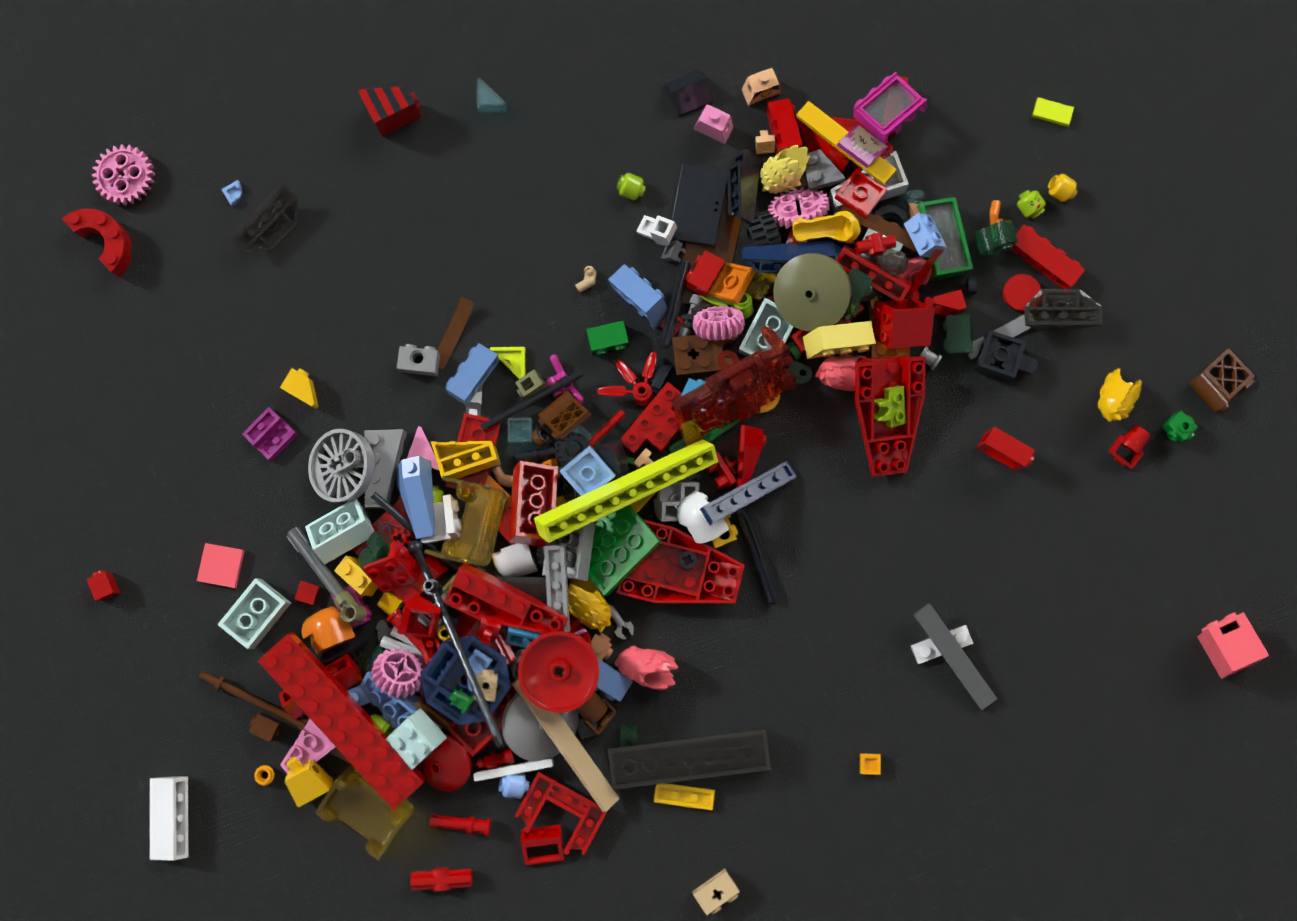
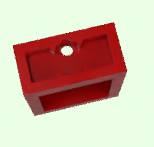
(1006, 449)

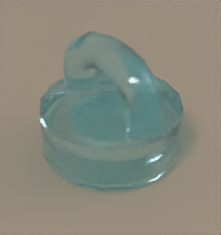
(915, 196)

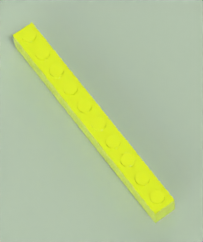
(625, 490)

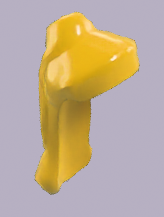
(840, 226)

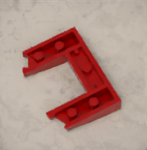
(549, 788)

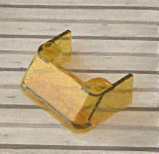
(478, 524)

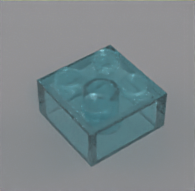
(520, 430)

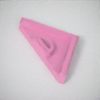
(422, 448)

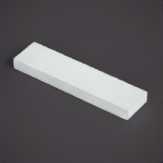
(513, 769)

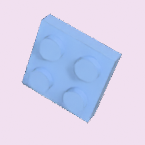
(587, 471)

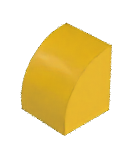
(390, 602)

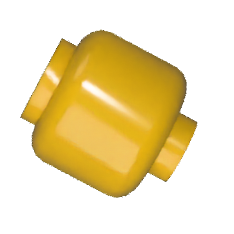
(1062, 187)

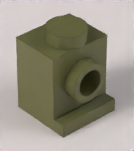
(530, 385)

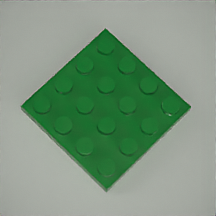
(619, 547)

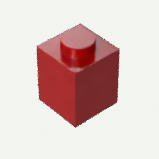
(103, 585)

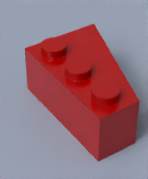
(783, 124)

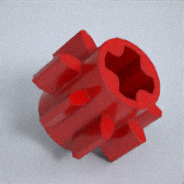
(403, 534)

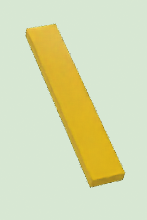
(833, 133)

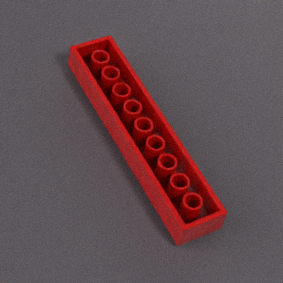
(341, 719)

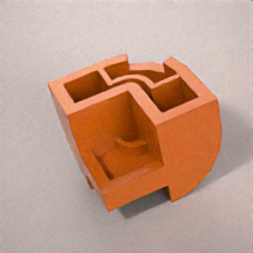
(327, 629)

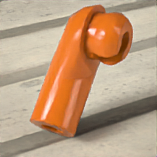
(994, 212)

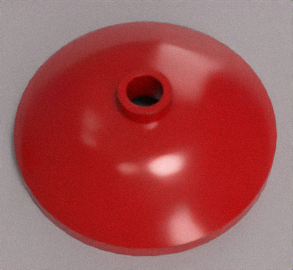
(452, 762)

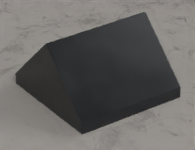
(689, 92)
(615, 458)

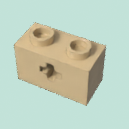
(705, 893)

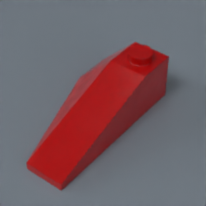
(749, 450)

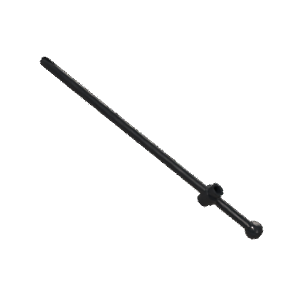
(435, 590)

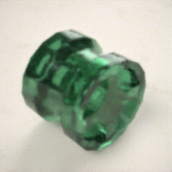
(628, 734)

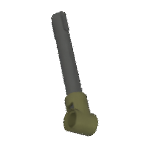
(342, 598)

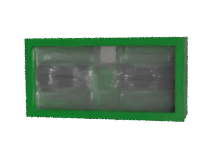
(955, 258)

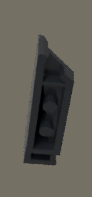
(743, 185)
(353, 648)

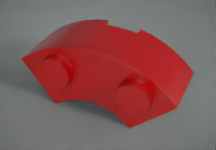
(437, 570)

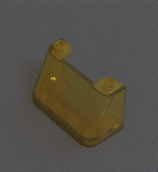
(364, 810)

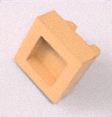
(764, 143)
(643, 459)

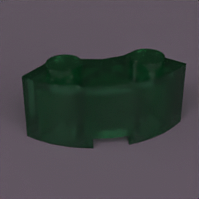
(860, 286)

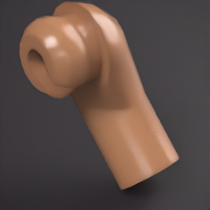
(503, 480)

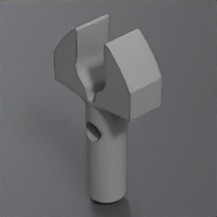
(619, 622)

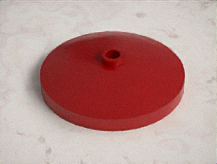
(553, 690)

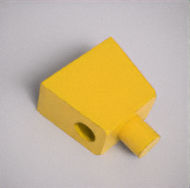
(306, 780)

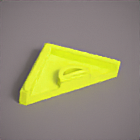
(512, 358)

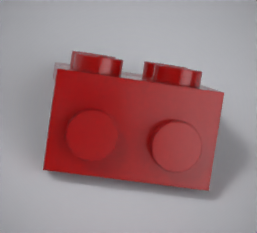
(395, 570)

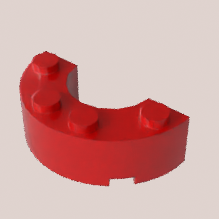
(116, 239)

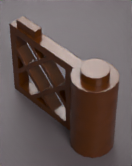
(1212, 388)
(559, 412)

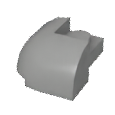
(670, 498)

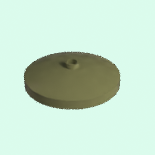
(827, 283)

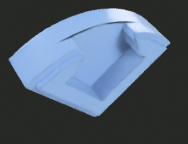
(233, 192)

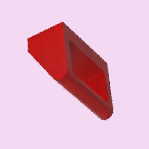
(949, 304)
(410, 623)
(542, 836)

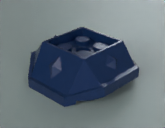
(444, 676)

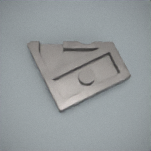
(821, 171)

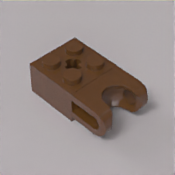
(707, 352)

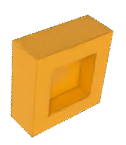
(870, 763)

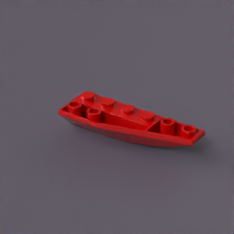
(496, 600)

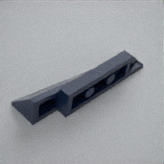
(773, 257)

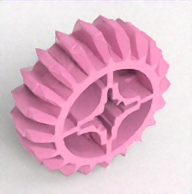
(718, 323)
(386, 670)

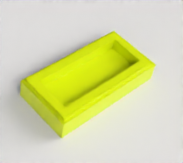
(1052, 112)

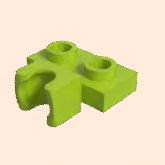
(891, 407)

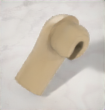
(589, 279)

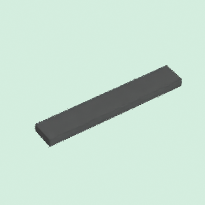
(955, 656)

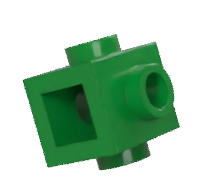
(1180, 427)

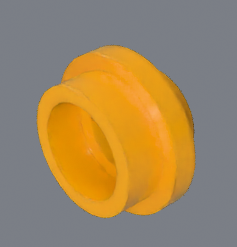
(258, 775)

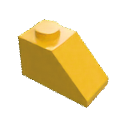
(301, 387)

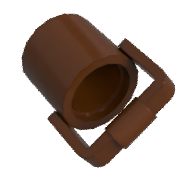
(594, 710)

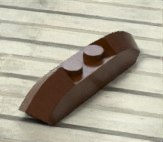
(878, 224)

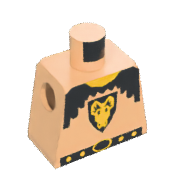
(762, 87)

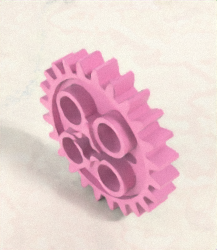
(112, 164)
(812, 205)

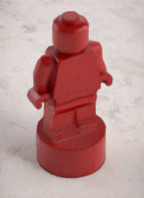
(497, 759)

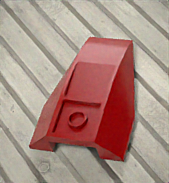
(889, 447)
(662, 579)

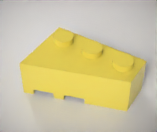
(839, 339)

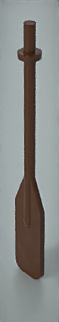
(222, 684)

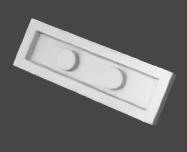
(926, 649)

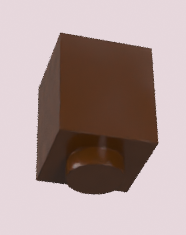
(265, 727)

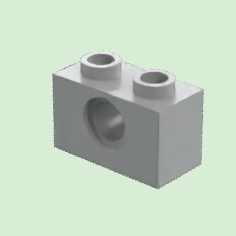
(428, 366)

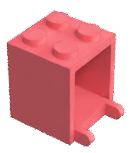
(1234, 649)

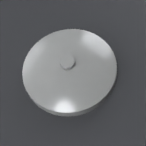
(525, 733)

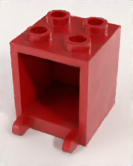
(904, 322)

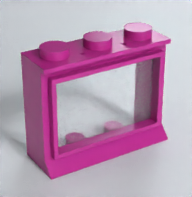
(888, 107)

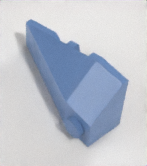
(416, 491)
(393, 709)

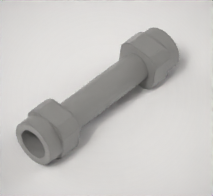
(694, 301)

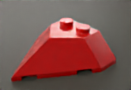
(816, 142)

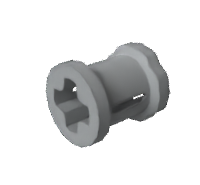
(930, 358)

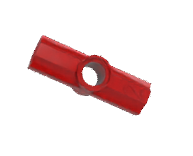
(441, 879)

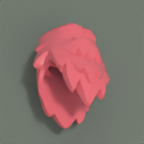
(839, 371)
(647, 667)

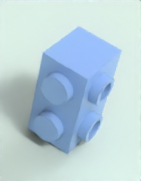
(924, 234)

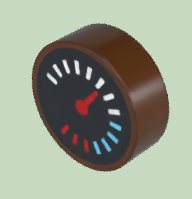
(541, 437)

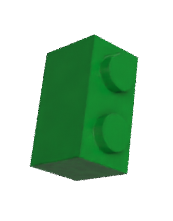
(608, 338)

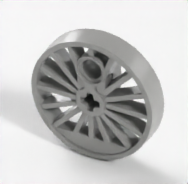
(341, 466)

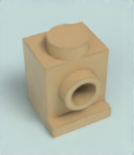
(488, 676)

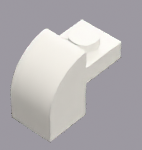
(658, 229)

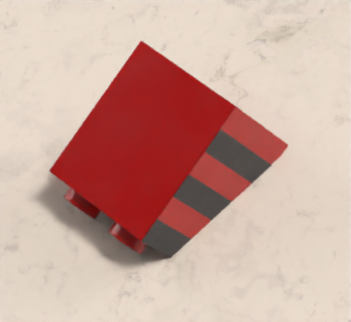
(391, 107)

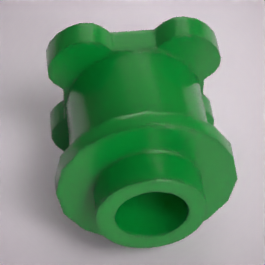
(461, 700)

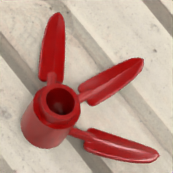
(642, 387)

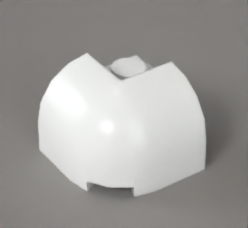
(692, 517)
(515, 561)

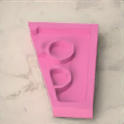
(309, 745)

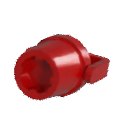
(1133, 441)

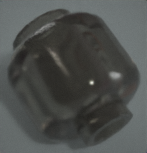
(893, 262)

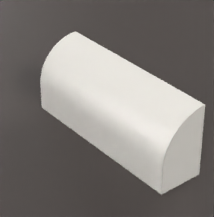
(169, 818)

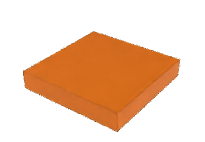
(732, 282)

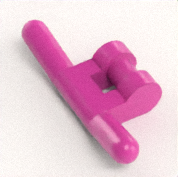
(561, 373)

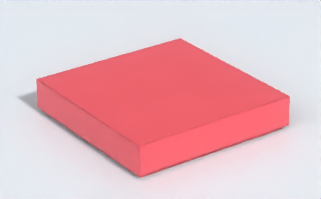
(220, 565)

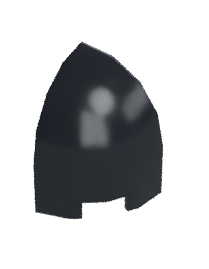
(659, 377)

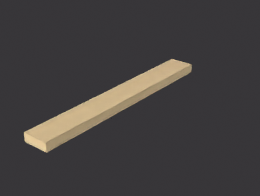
(573, 753)

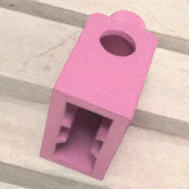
(713, 124)

